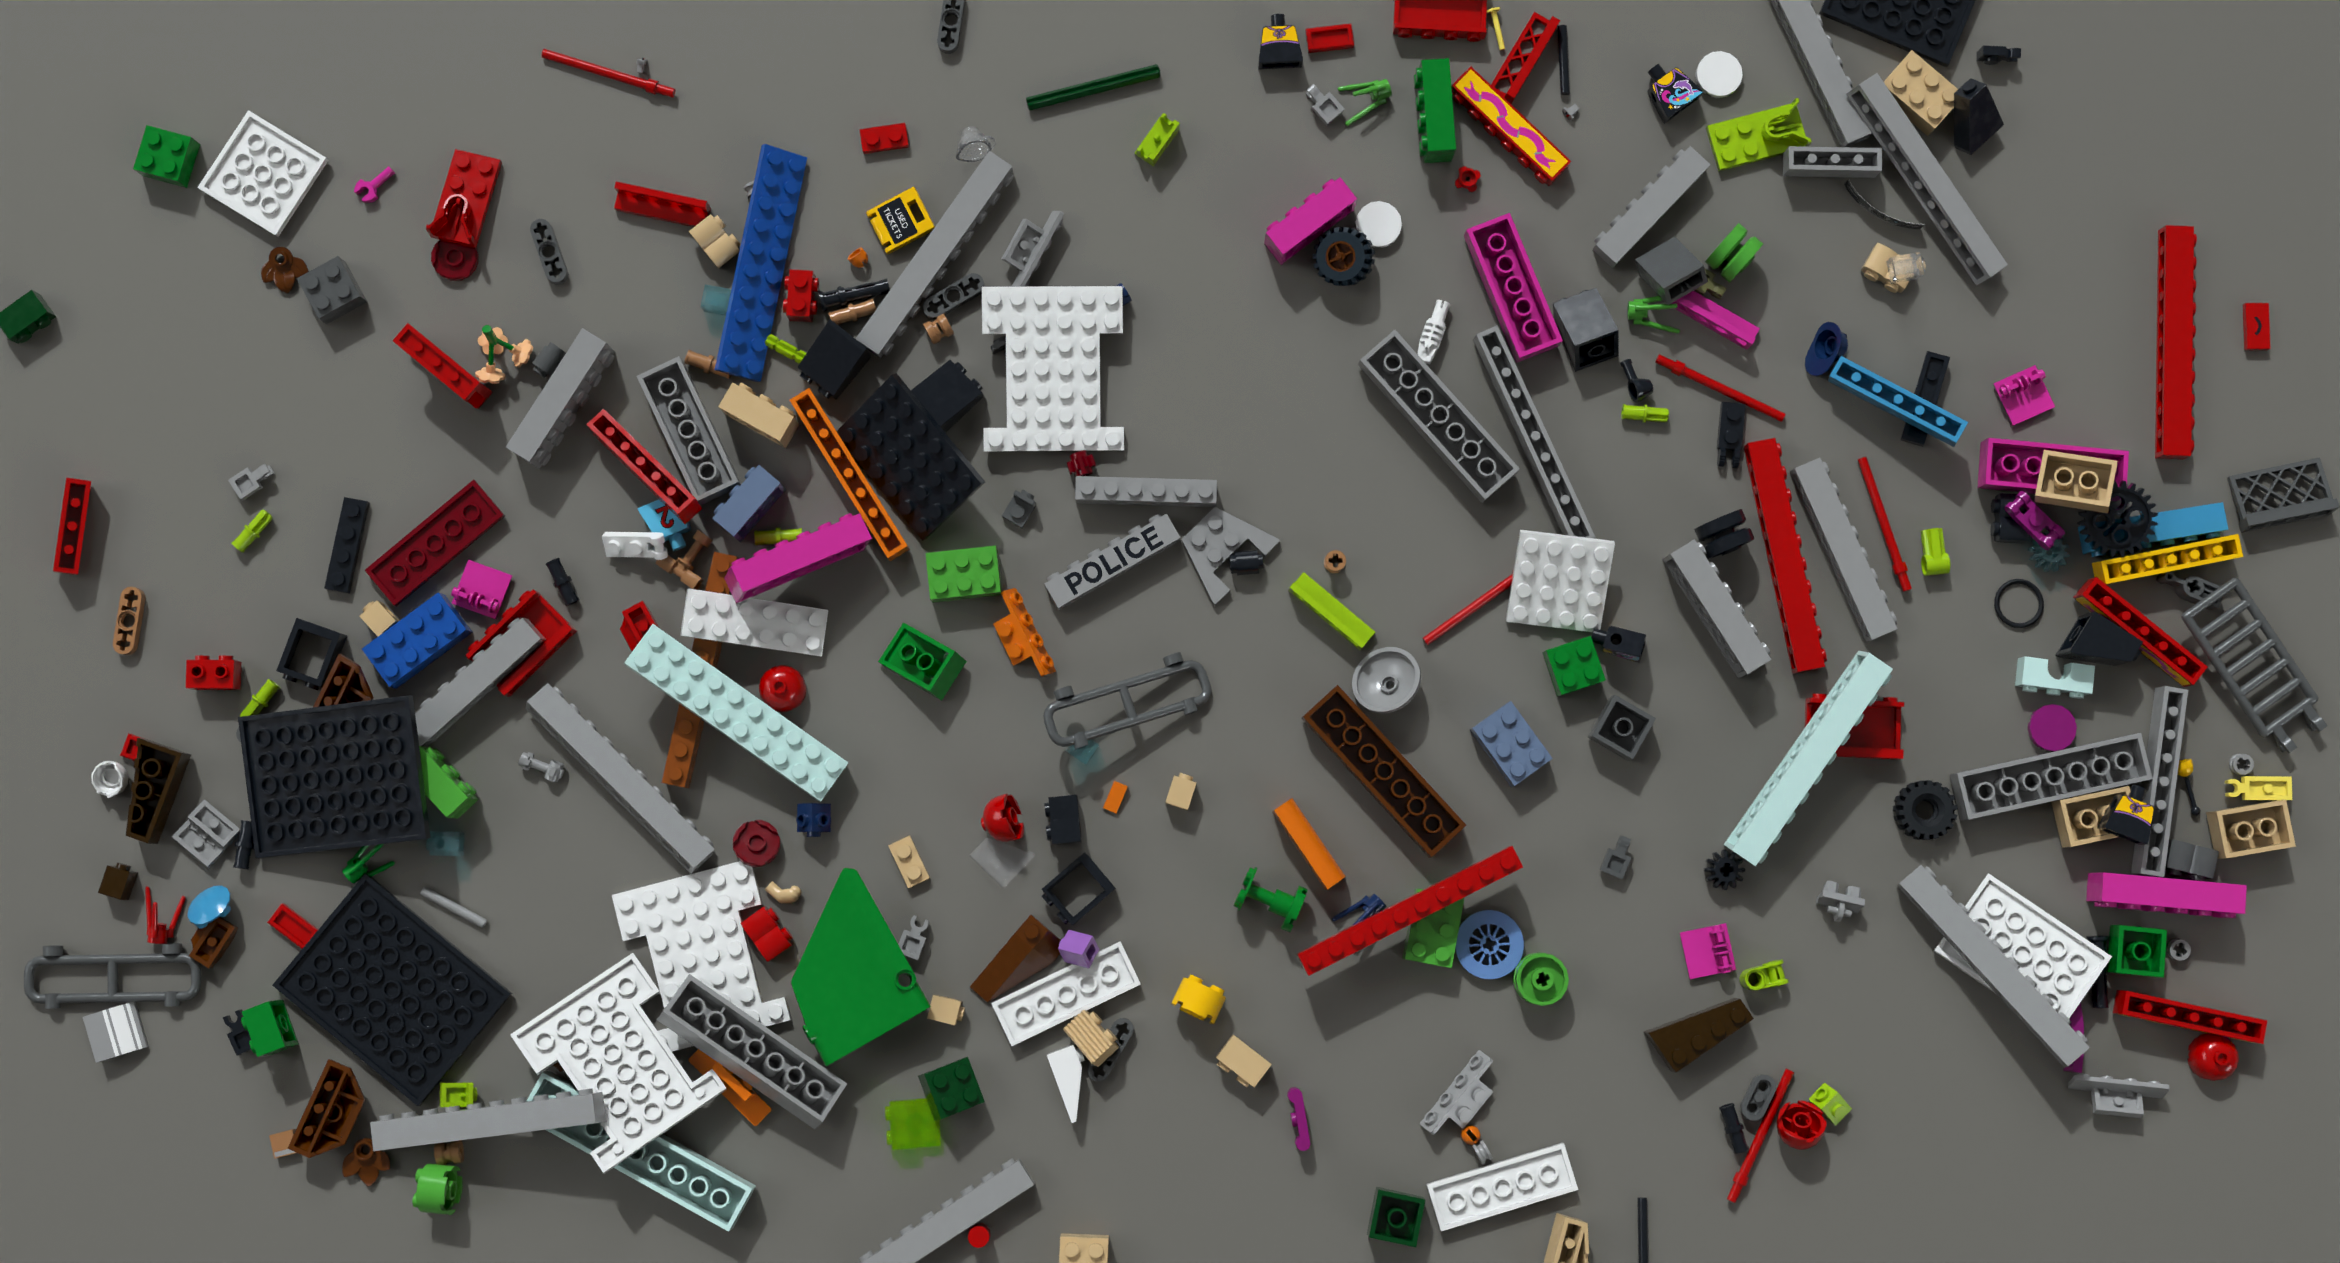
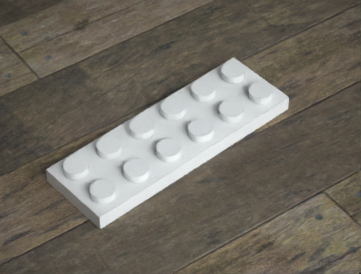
(754, 622)
(1065, 994)
(1502, 1186)

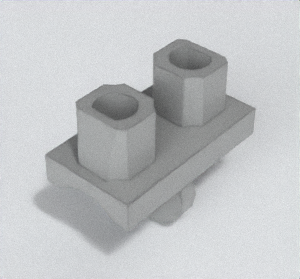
(1838, 903)

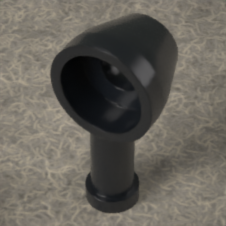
(1637, 388)

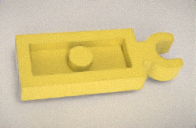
(2262, 788)

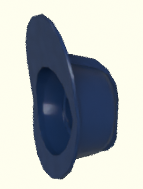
(1825, 349)

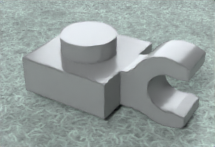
(1326, 106)
(248, 481)

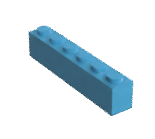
(1897, 401)
(2172, 525)

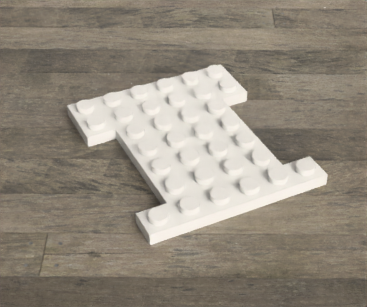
(1053, 365)
(698, 932)
(616, 1050)

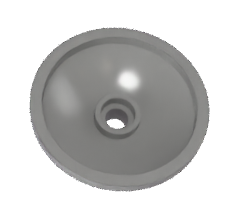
(1378, 672)

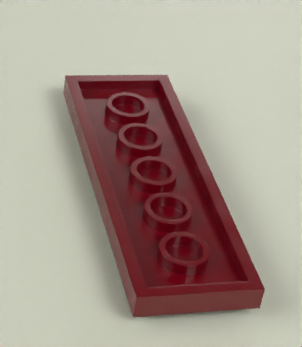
(434, 543)

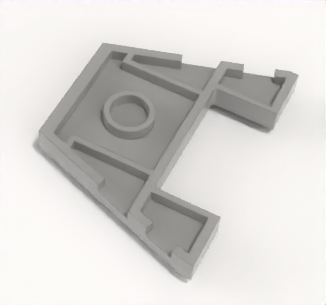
(1215, 540)

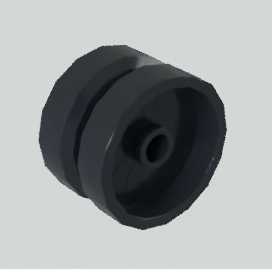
(1725, 537)

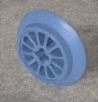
(1515, 943)

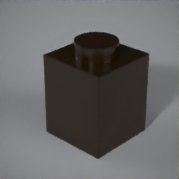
(118, 881)

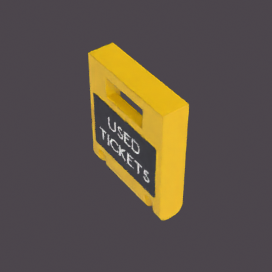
(896, 222)

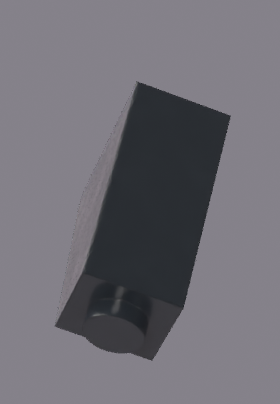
(1974, 116)

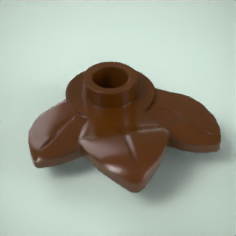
(283, 273)
(365, 1164)

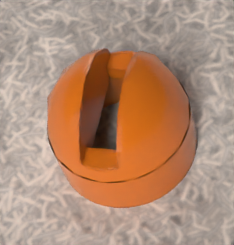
(857, 257)
(1466, 1138)

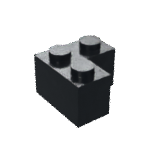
(1064, 820)

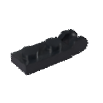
(1730, 432)

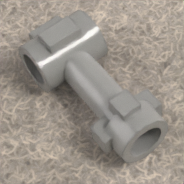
(553, 770)

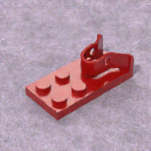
(465, 198)

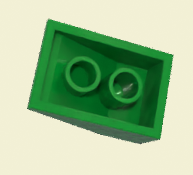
(922, 661)

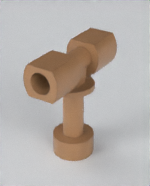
(682, 567)

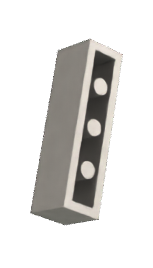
(1832, 162)

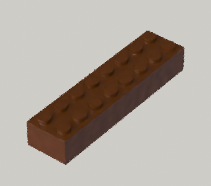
(1383, 771)

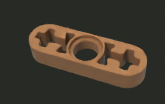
(122, 613)

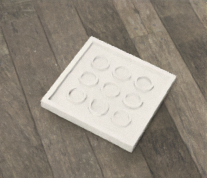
(263, 173)
(1560, 581)

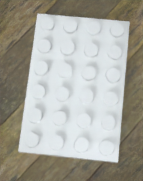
(2044, 948)

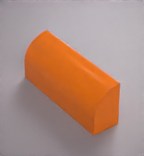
(1309, 844)

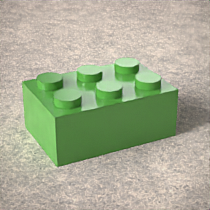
(963, 574)
(444, 785)
(1434, 936)

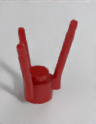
(156, 931)

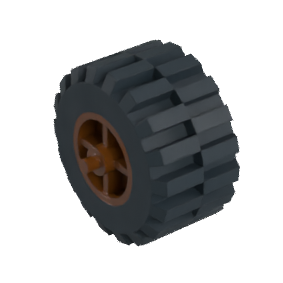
(1343, 256)

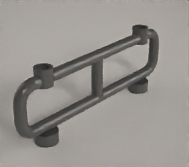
(1066, 698)
(54, 956)

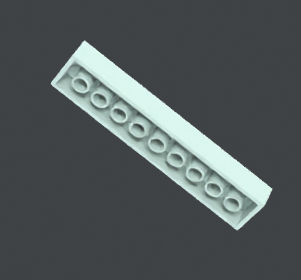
(735, 713)
(1808, 757)
(663, 1166)

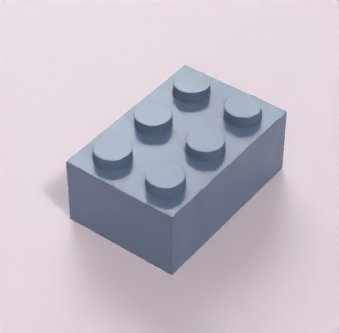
(748, 502)
(1511, 744)

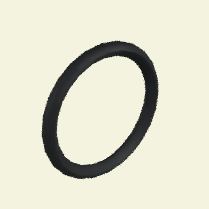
(2003, 618)

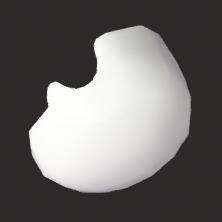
(109, 778)

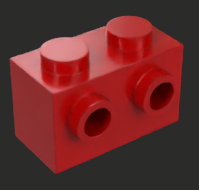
(801, 295)
(213, 674)

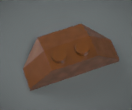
(344, 684)
(329, 1112)

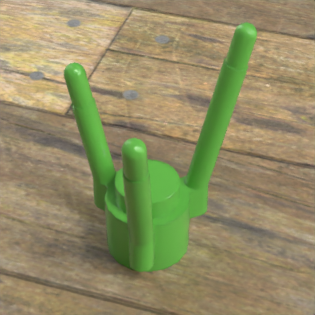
(1378, 90)
(1638, 309)

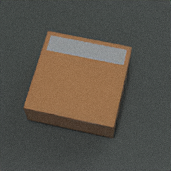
(280, 1143)

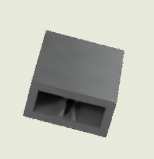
(1671, 270)

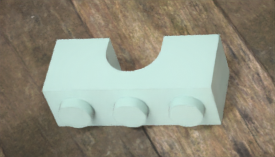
(2033, 675)

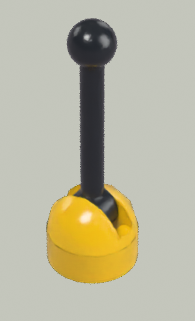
(2184, 770)

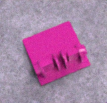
(2024, 394)
(481, 589)
(1707, 951)

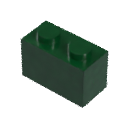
(25, 317)

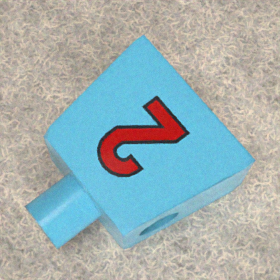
(662, 520)

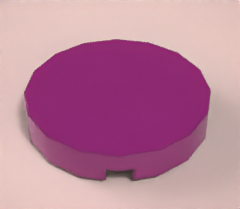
(2052, 727)

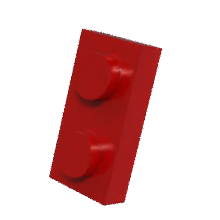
(884, 138)

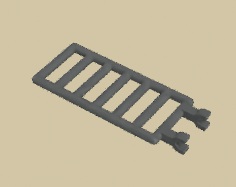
(2305, 707)

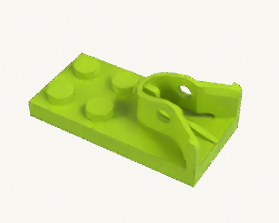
(1756, 136)

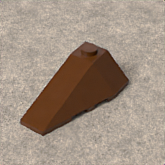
(1023, 955)

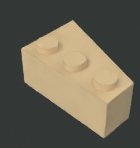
(1568, 1241)

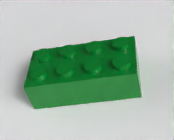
(1436, 110)

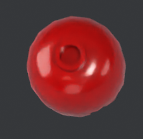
(782, 688)
(1001, 818)
(2212, 1057)
(1801, 1125)

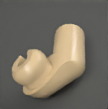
(783, 895)

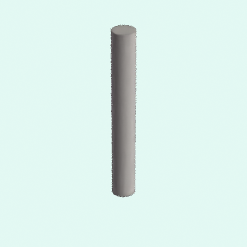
(453, 907)

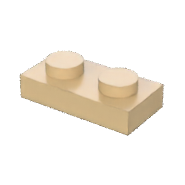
(909, 861)

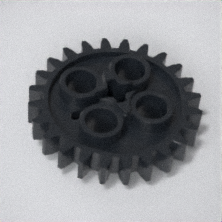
(2134, 532)

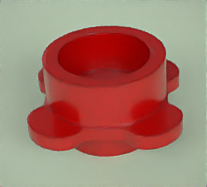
(1465, 172)

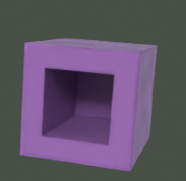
(1078, 948)

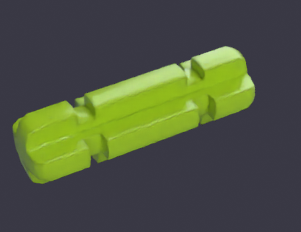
(784, 348)

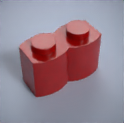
(766, 933)

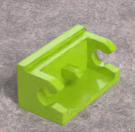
(1157, 139)

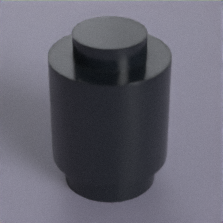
(1246, 562)

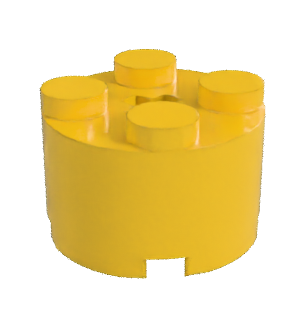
(1199, 999)

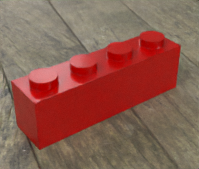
(72, 526)

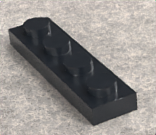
(1928, 388)
(346, 545)

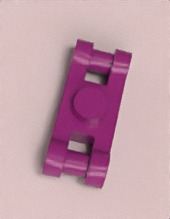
(2034, 520)
(1299, 1119)

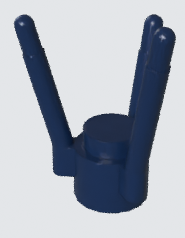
(1372, 906)

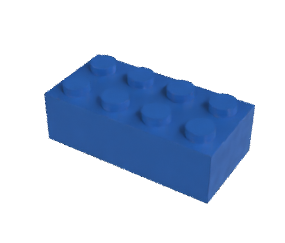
(417, 640)

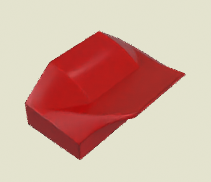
(636, 623)

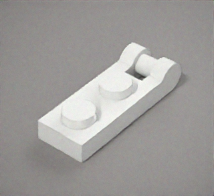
(635, 544)

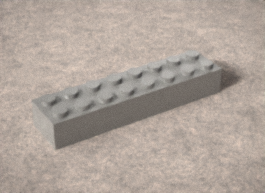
(1438, 416)
(2050, 776)
(752, 1051)

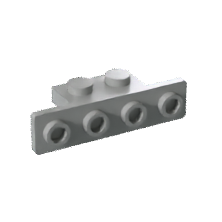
(1028, 246)
(2118, 1096)
(1462, 1097)

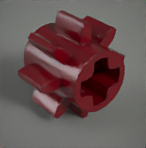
(1081, 463)

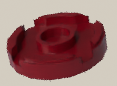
(454, 260)
(756, 843)

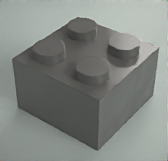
(332, 290)
(1621, 727)

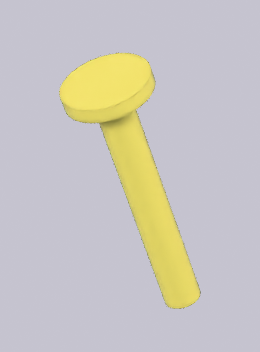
(1493, 11)

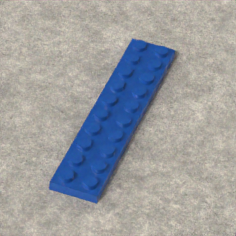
(761, 263)

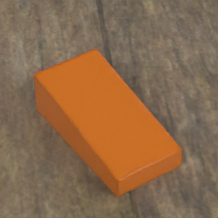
(1115, 797)

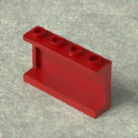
(1440, 19)
(442, 366)
(546, 620)
(1875, 735)

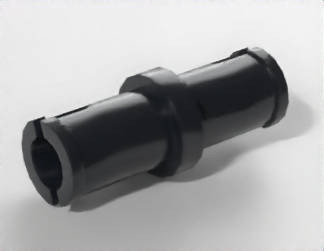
(562, 582)
(244, 846)
(1734, 1128)

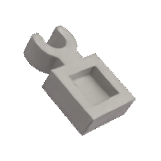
(912, 942)

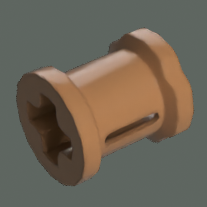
(1339, 556)

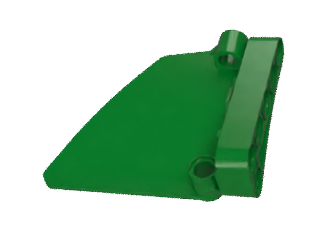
(852, 973)

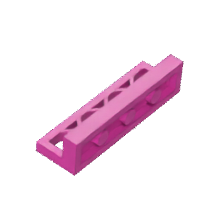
(1717, 319)

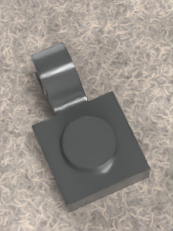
(1615, 860)

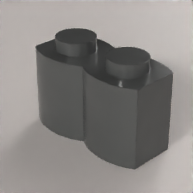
(2191, 860)

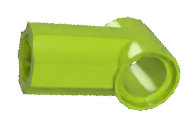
(1934, 559)

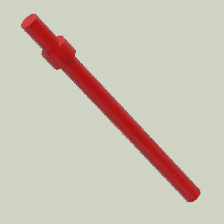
(650, 85)
(1679, 368)
(1899, 567)
(1468, 610)
(1741, 1178)

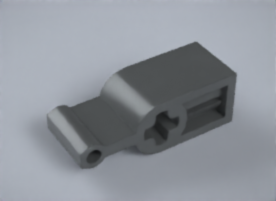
(2200, 588)

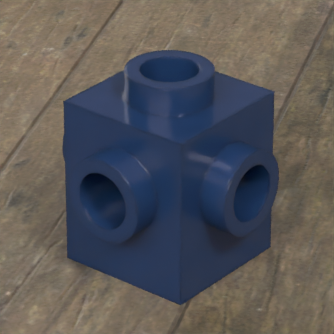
(813, 818)

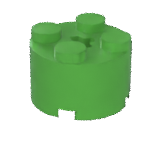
(437, 1189)

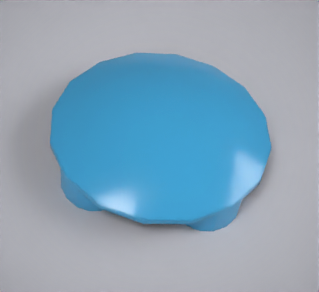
(209, 906)

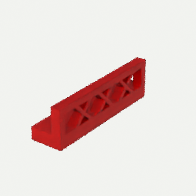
(1533, 56)
(660, 205)

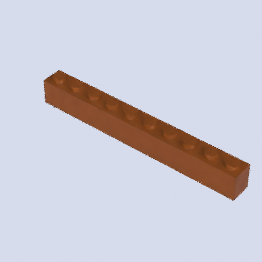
(689, 726)

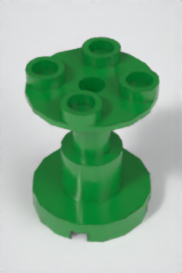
(1278, 902)

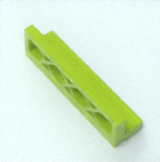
(1331, 611)

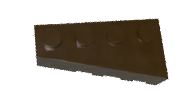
(154, 789)
(1693, 1035)

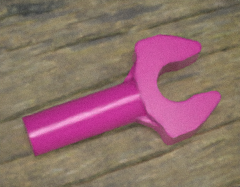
(373, 185)

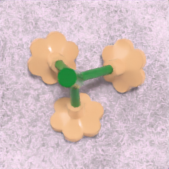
(492, 343)

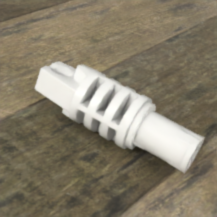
(1433, 332)

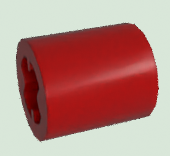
(979, 1235)

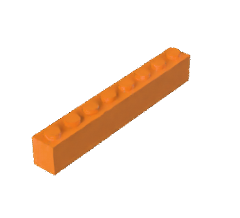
(849, 474)

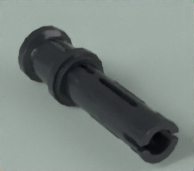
(844, 296)
(2099, 987)

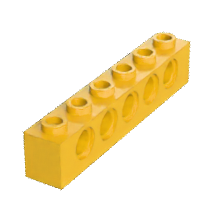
(2168, 559)

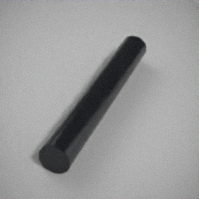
(1563, 60)
(1642, 1230)

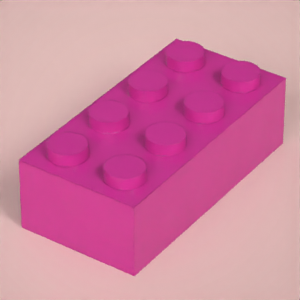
(1309, 220)

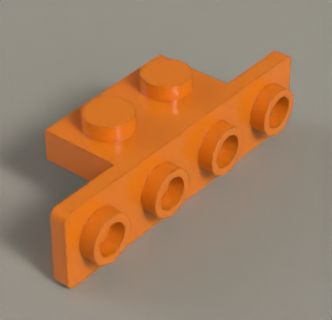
(1021, 636)
(738, 1091)

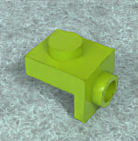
(457, 1094)
(1830, 1103)

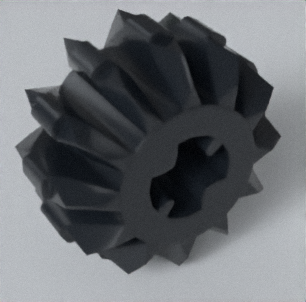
(1719, 863)

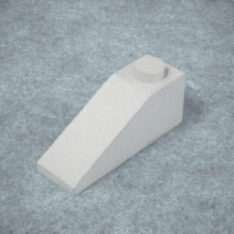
(1068, 1071)

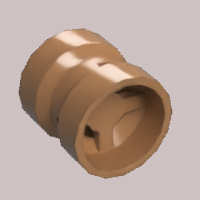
(933, 330)
(449, 1152)

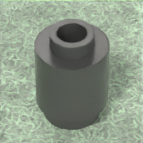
(548, 360)

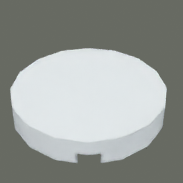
(1719, 74)
(1379, 223)

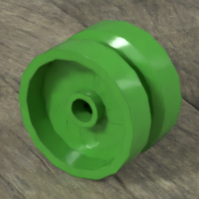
(1735, 253)
(1554, 979)

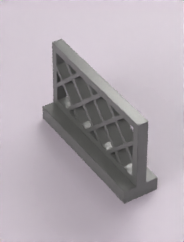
(2285, 514)

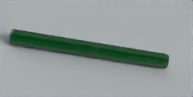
(1093, 87)

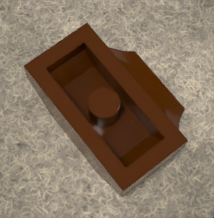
(212, 941)

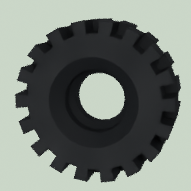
(1942, 806)

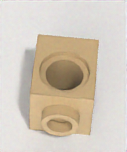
(378, 617)
(1181, 791)
(946, 1010)

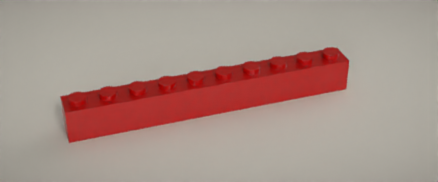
(2175, 342)
(1784, 555)
(1409, 910)

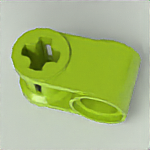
(1768, 975)

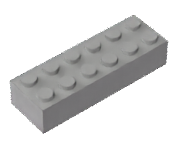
(561, 399)
(689, 430)
(1717, 609)

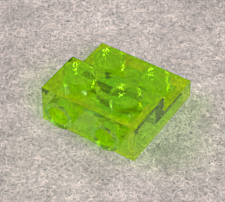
(911, 1124)

